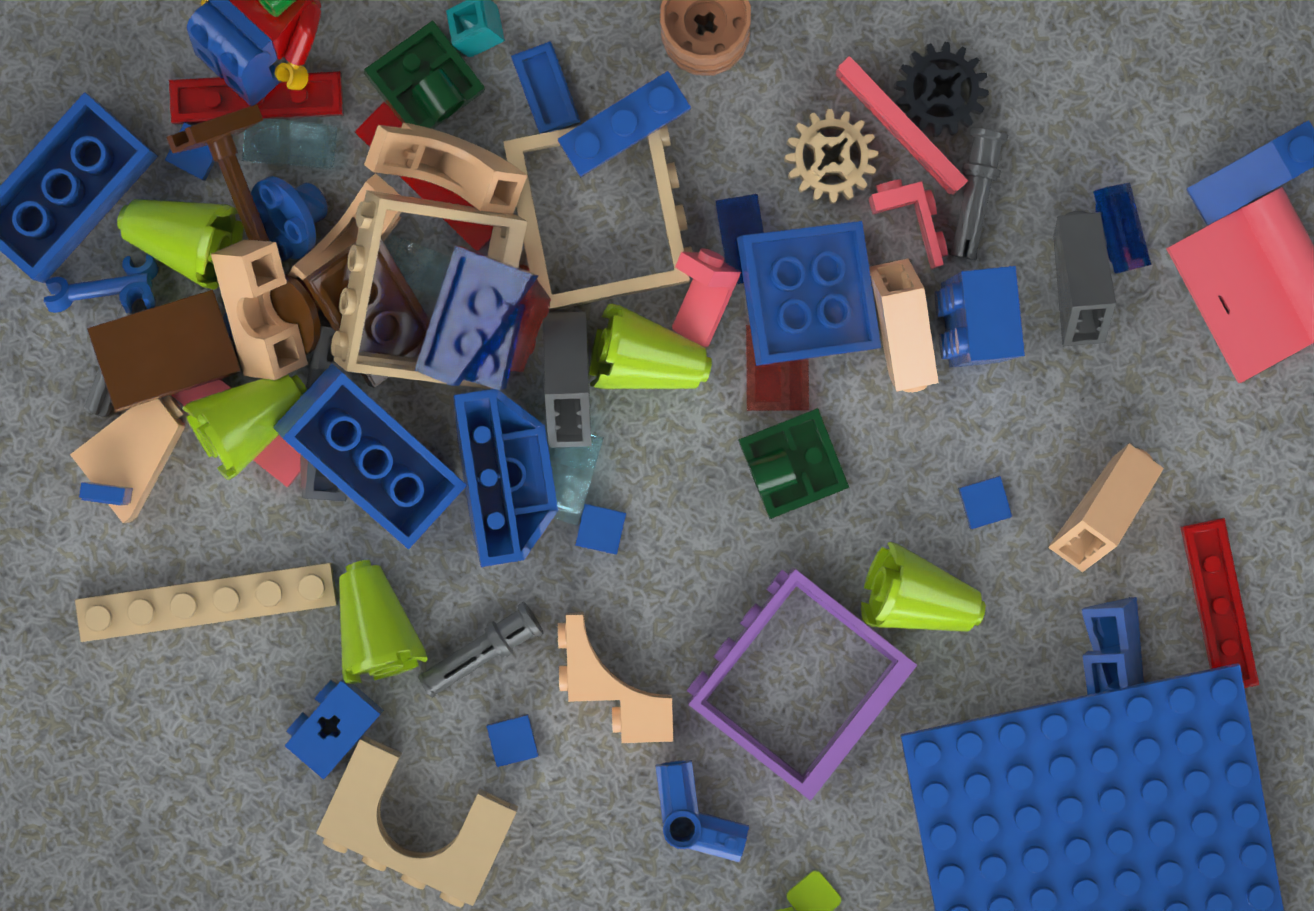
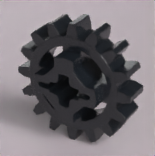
(927, 75)

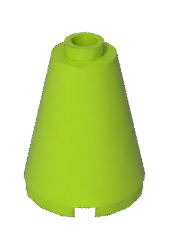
(181, 234)
(644, 355)
(242, 419)
(918, 594)
(374, 626)

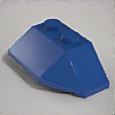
(505, 475)

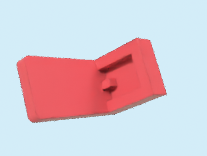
(895, 195)
(706, 296)

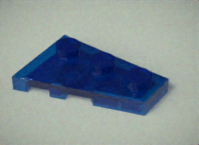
(469, 313)

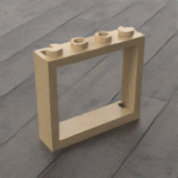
(673, 217)
(504, 246)

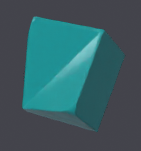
(475, 26)

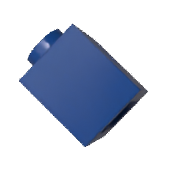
(325, 751)

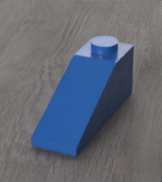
(1255, 173)

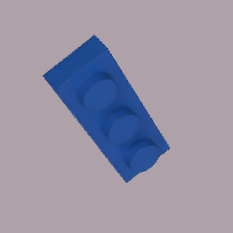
(624, 124)

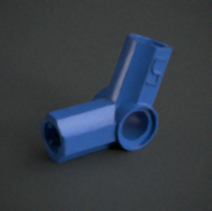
(679, 799)

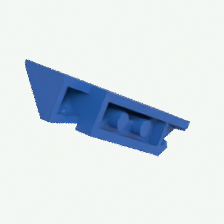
(1115, 646)

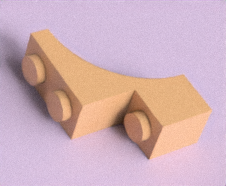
(640, 715)

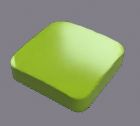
(813, 894)

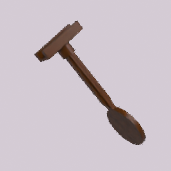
(290, 300)

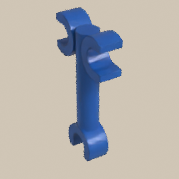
(129, 288)

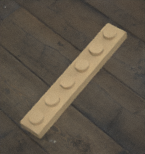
(206, 602)

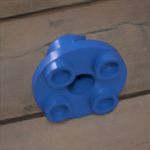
(289, 214)

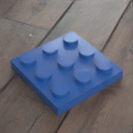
(809, 292)

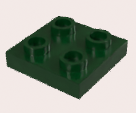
(424, 78)
(793, 463)

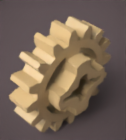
(845, 171)

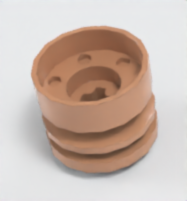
(708, 52)

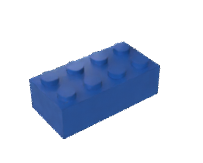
(68, 186)
(980, 317)
(369, 456)

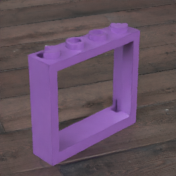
(854, 725)

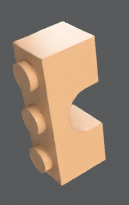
(262, 339)

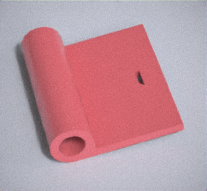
(1263, 274)

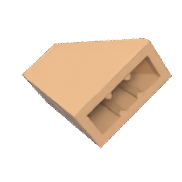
(904, 325)
(133, 451)
(1107, 508)

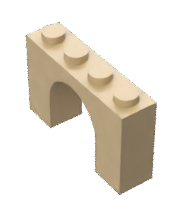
(356, 824)

